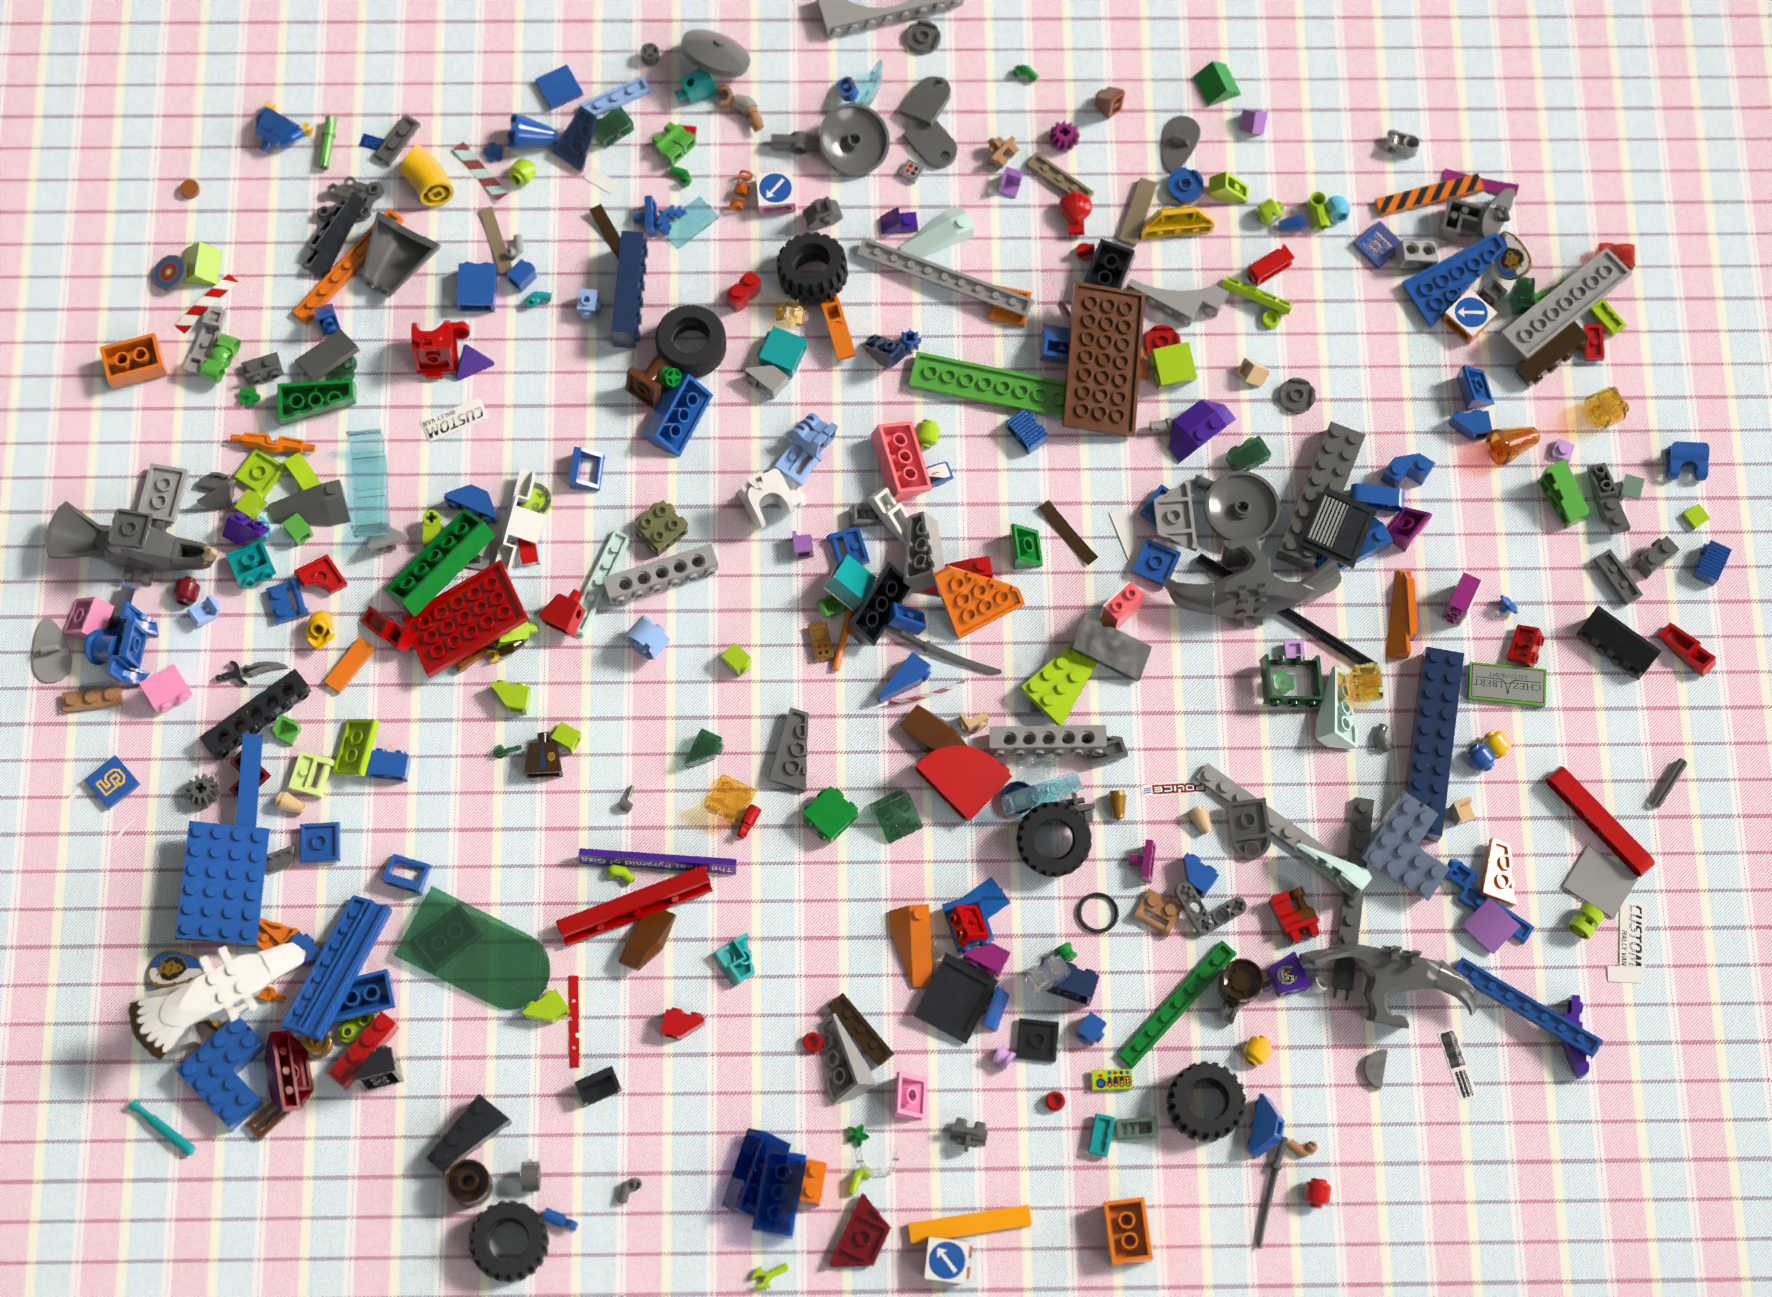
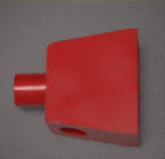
(564, 613)

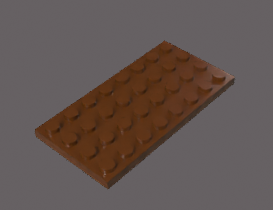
(1103, 359)

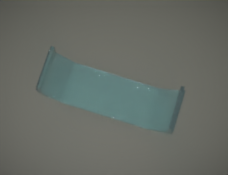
(369, 483)

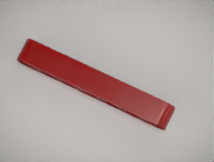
(1600, 821)

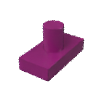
(1145, 861)

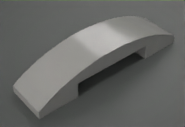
(211, 330)

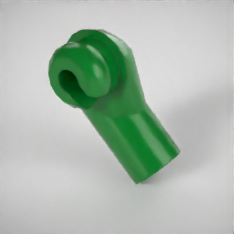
(683, 175)

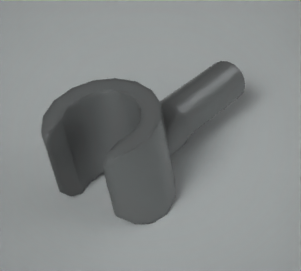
(626, 805)

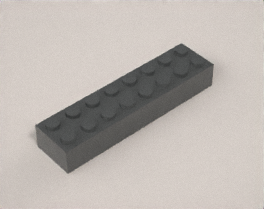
(1329, 469)

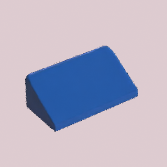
(906, 619)
(996, 1009)

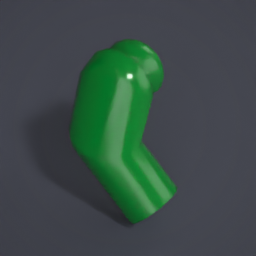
(1025, 70)

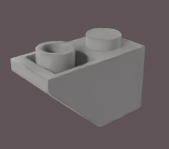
(767, 379)

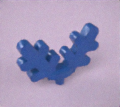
(664, 220)

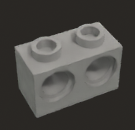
(1416, 254)

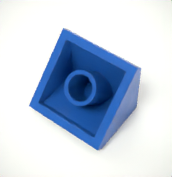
(1474, 388)

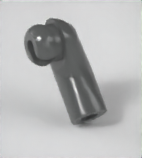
(1380, 739)
(628, 1187)

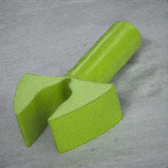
(769, 1275)

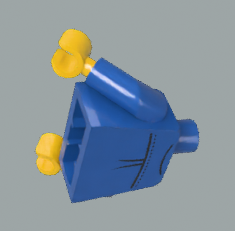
(277, 128)

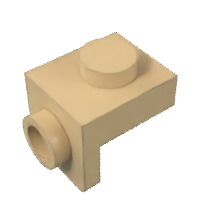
(976, 723)

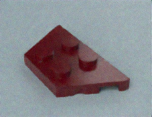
(862, 1237)

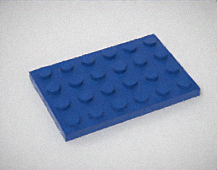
(222, 883)

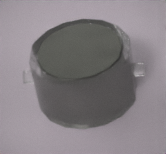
(530, 1176)

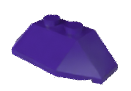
(1197, 427)

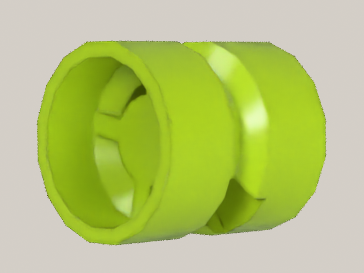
(1585, 921)

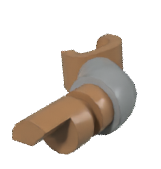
(743, 103)

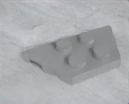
(1175, 517)

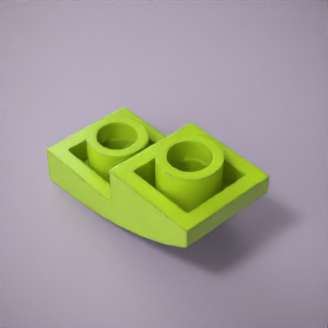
(301, 471)

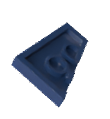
(576, 139)

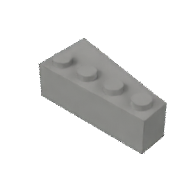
(923, 551)

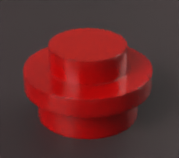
(1055, 1101)

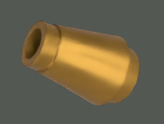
(1117, 803)

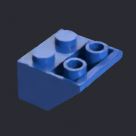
(1054, 344)

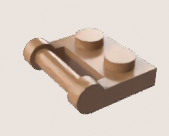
(1160, 907)

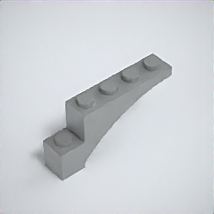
(1182, 304)

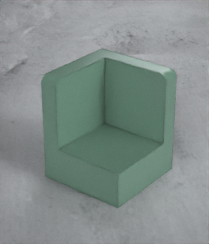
(1631, 487)

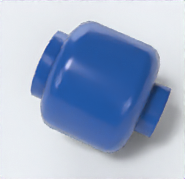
(1481, 757)

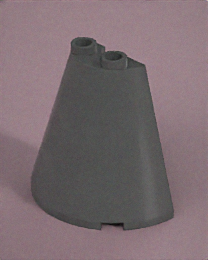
(394, 255)

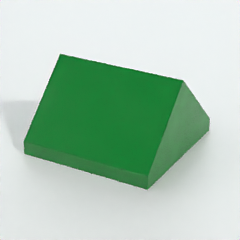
(1216, 83)
(1025, 547)

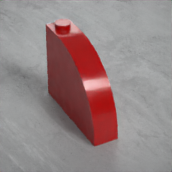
(963, 777)

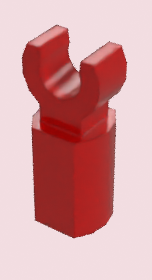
(748, 820)

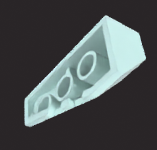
(942, 232)

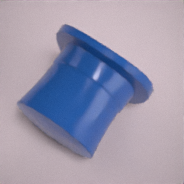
(100, 646)

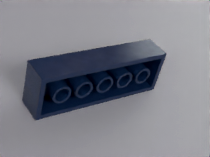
(629, 289)

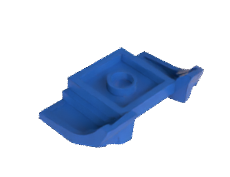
(126, 665)

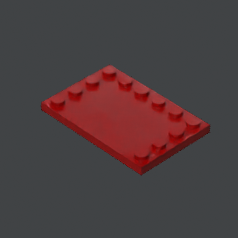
(466, 618)

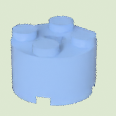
(647, 638)

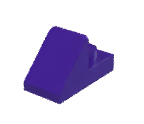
(898, 222)

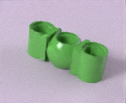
(220, 358)

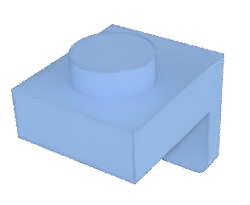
(204, 611)

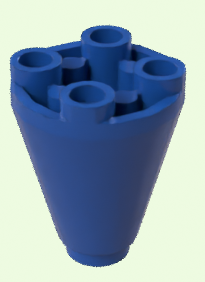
(528, 133)

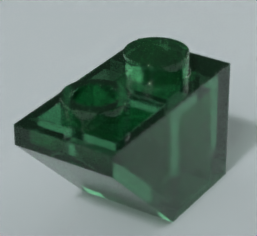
(1522, 295)

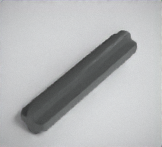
(1669, 782)

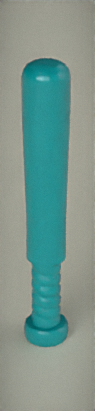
(170, 1134)

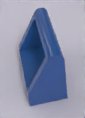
(574, 481)
(404, 883)

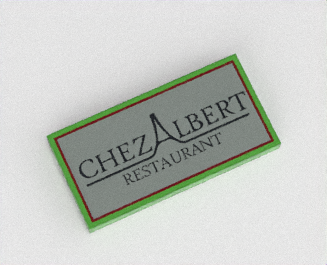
(1507, 684)

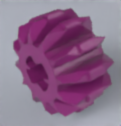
(1064, 136)

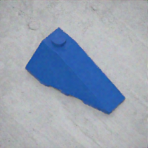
(1377, 540)

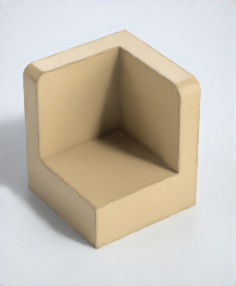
(1253, 372)
(1462, 811)

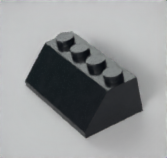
(874, 611)
(1618, 643)

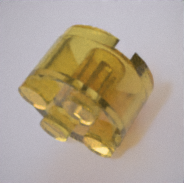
(1606, 408)
(1367, 682)

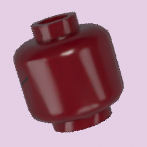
(186, 591)

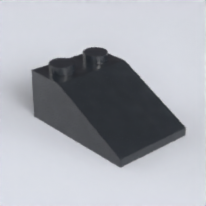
(1110, 265)

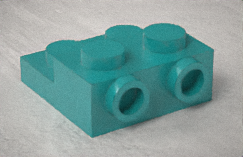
(251, 564)

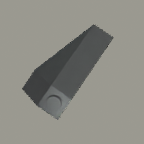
(316, 505)

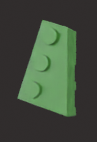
(1563, 494)

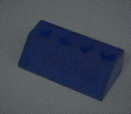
(747, 1173)
(779, 1193)

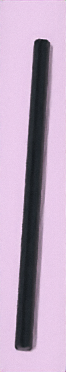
(1295, 618)

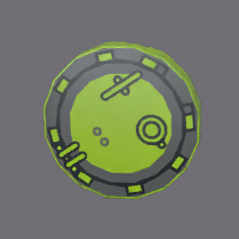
(539, 501)

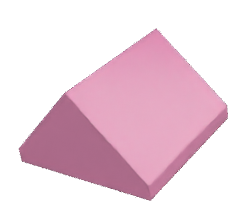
(910, 1096)

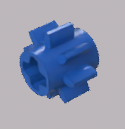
(907, 339)

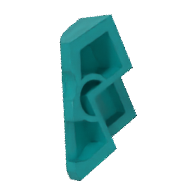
(736, 960)

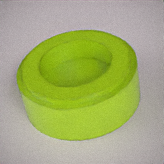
(1270, 319)

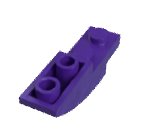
(1575, 1058)

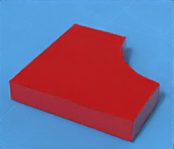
(321, 574)

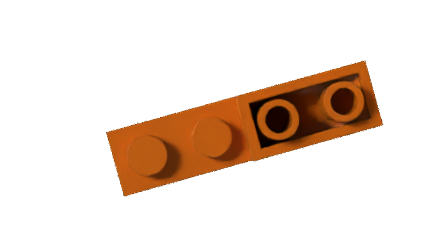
(838, 328)

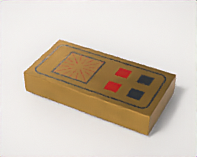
(821, 641)

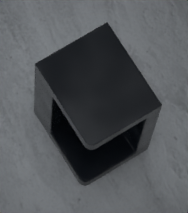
(598, 1086)

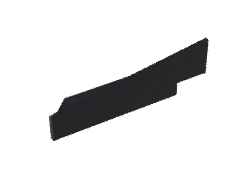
(332, 235)

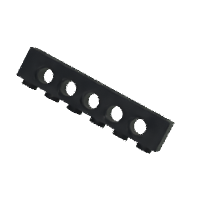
(258, 704)

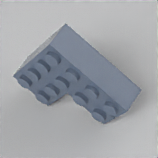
(1396, 850)

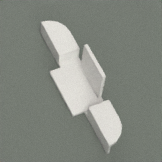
(518, 520)

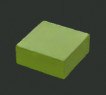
(1696, 516)

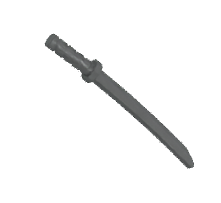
(926, 646)
(1276, 1166)

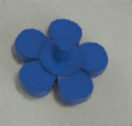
(493, 152)

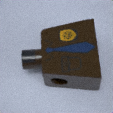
(543, 758)

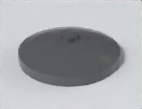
(715, 53)
(853, 139)
(1242, 506)

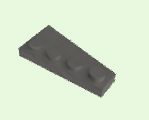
(791, 756)

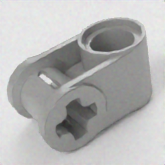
(1401, 144)

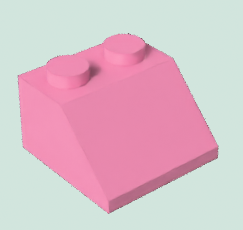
(88, 616)
(166, 689)

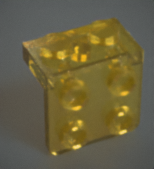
(730, 799)

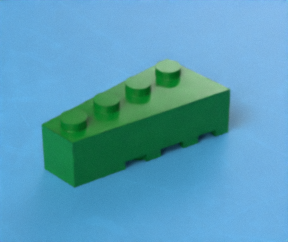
(313, 398)

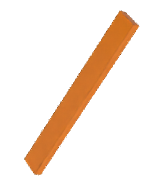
(337, 276)

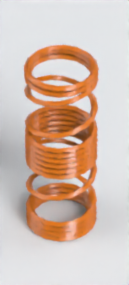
(741, 190)

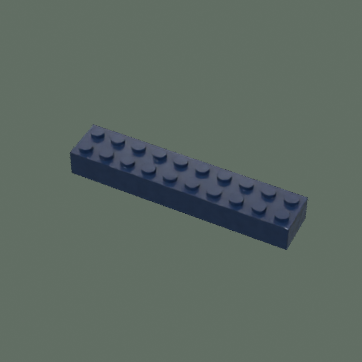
(1434, 732)

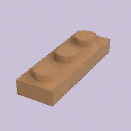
(92, 699)

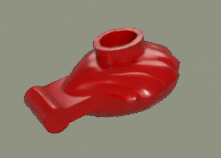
(1075, 209)

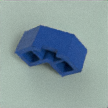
(1413, 466)

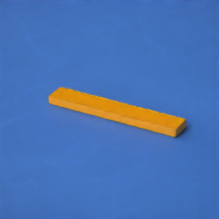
(970, 1224)

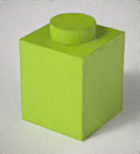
(251, 503)
(736, 659)
(566, 737)

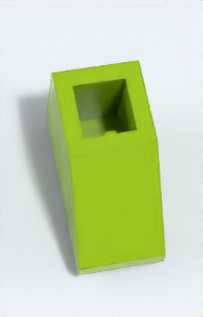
(513, 697)
(547, 1009)

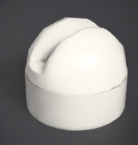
(1318, 984)

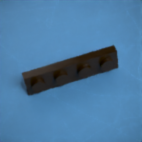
(860, 1030)

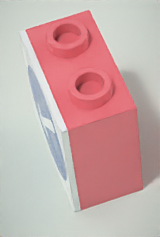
(1122, 605)

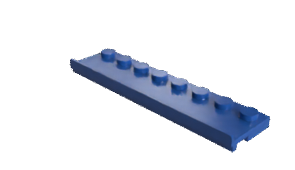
(336, 968)

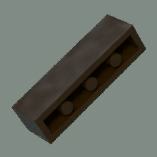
(1552, 354)

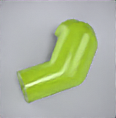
(618, 870)
(855, 1180)

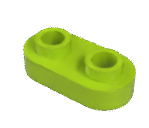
(356, 1027)

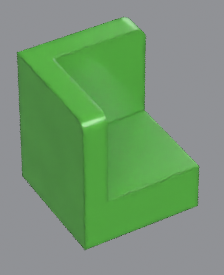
(297, 529)
(286, 730)

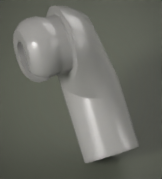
(517, 249)

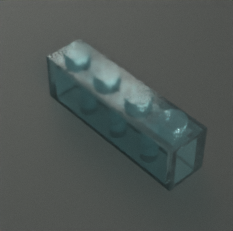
(1041, 793)

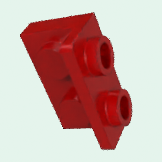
(1525, 645)
(968, 924)

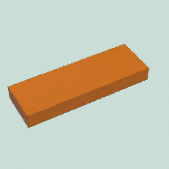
(349, 665)

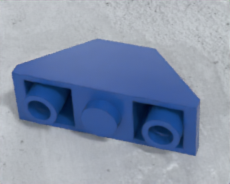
(473, 500)
(1266, 1127)

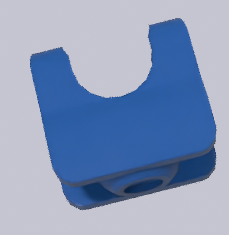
(1690, 453)

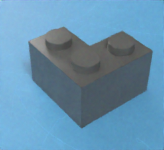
(1459, 215)

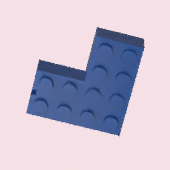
(214, 1072)

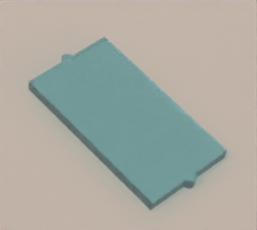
(697, 218)

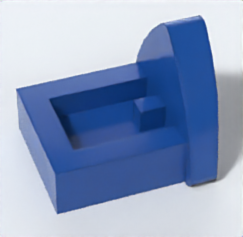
(1460, 874)

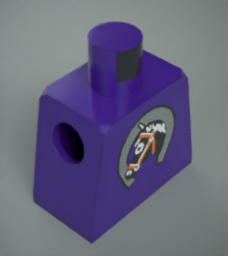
(1286, 977)

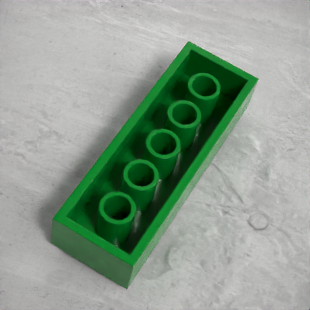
(439, 562)

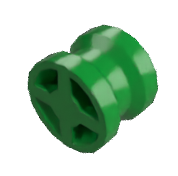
(673, 379)
(1066, 952)

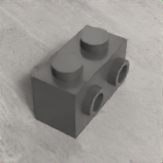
(1656, 557)

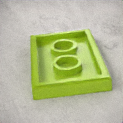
(355, 747)

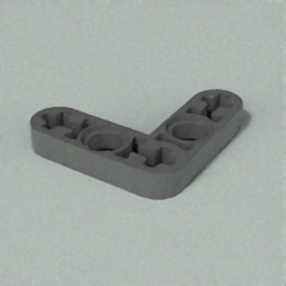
(1202, 914)

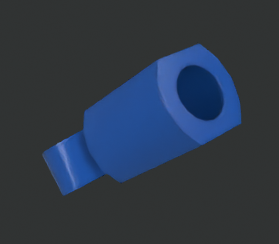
(559, 1219)

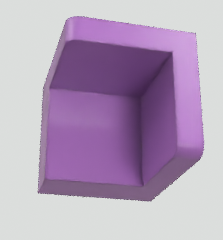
(1253, 121)
(1010, 182)
(802, 545)

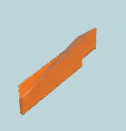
(1402, 616)

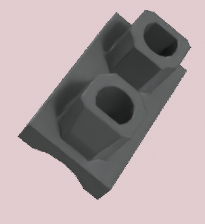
(1085, 809)
(968, 1136)

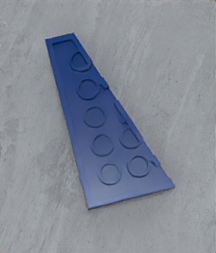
(1444, 283)

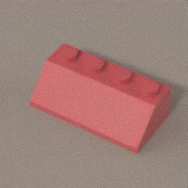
(901, 460)

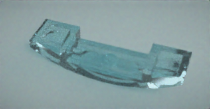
(873, 89)

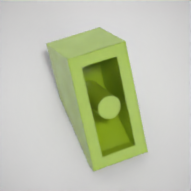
(1228, 188)

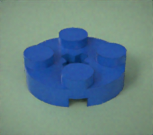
(1181, 194)

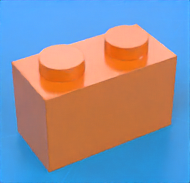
(813, 1182)

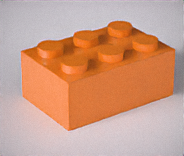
(133, 360)
(1127, 1231)

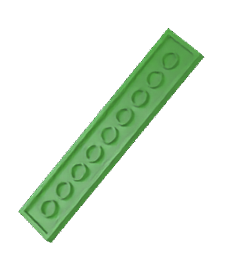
(988, 385)

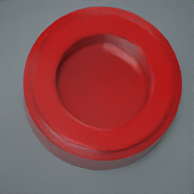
(813, 1042)

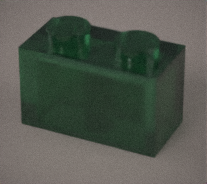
(613, 127)
(1248, 455)

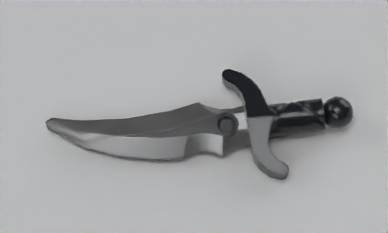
(249, 670)

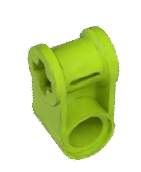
(431, 530)

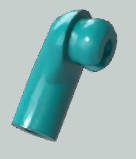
(536, 297)

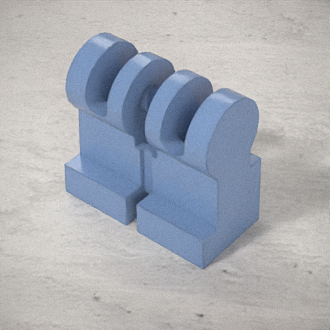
(813, 434)

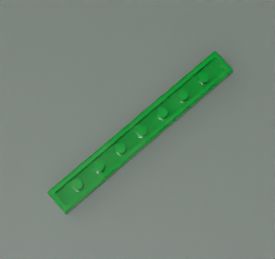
(1176, 1004)

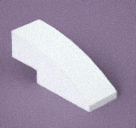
(890, 512)

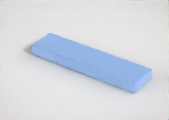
(617, 97)

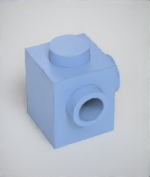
(588, 303)

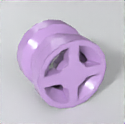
(1003, 1057)

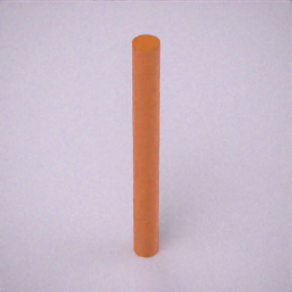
(842, 640)

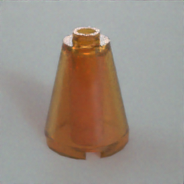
(1510, 443)

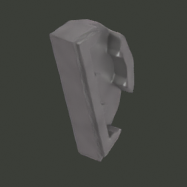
(212, 481)
(280, 859)
(1375, 1067)

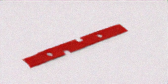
(574, 1024)

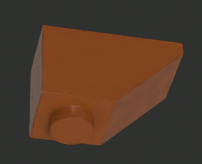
(1109, 101)

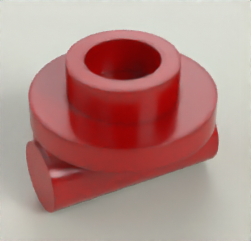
(1085, 251)

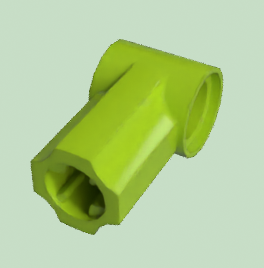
(1318, 212)

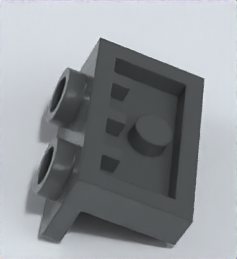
(262, 368)

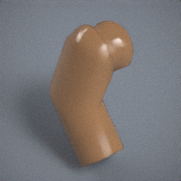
(1302, 1149)

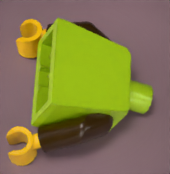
(513, 640)

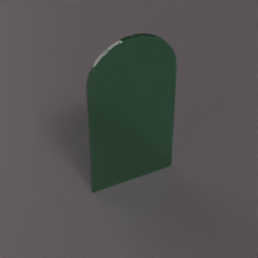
(475, 952)

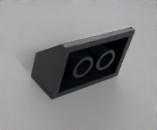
(380, 1069)

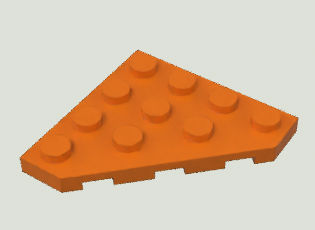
(974, 599)

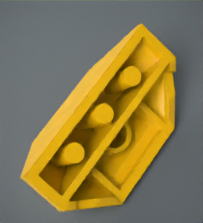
(1177, 222)

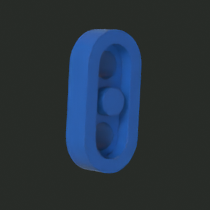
(847, 89)

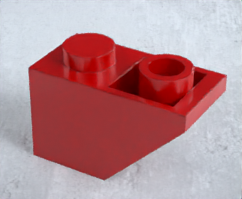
(679, 1024)

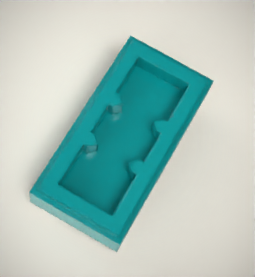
(1101, 1135)

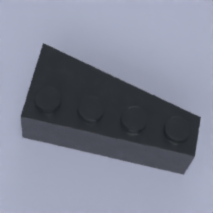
(471, 1130)

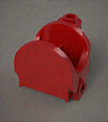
(437, 350)

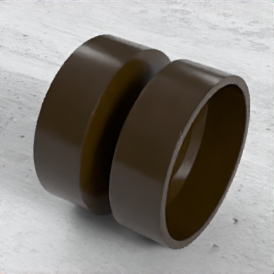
(1240, 982)
(469, 1183)

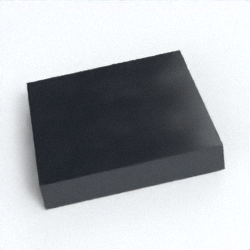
(1037, 1040)

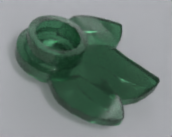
(343, 372)

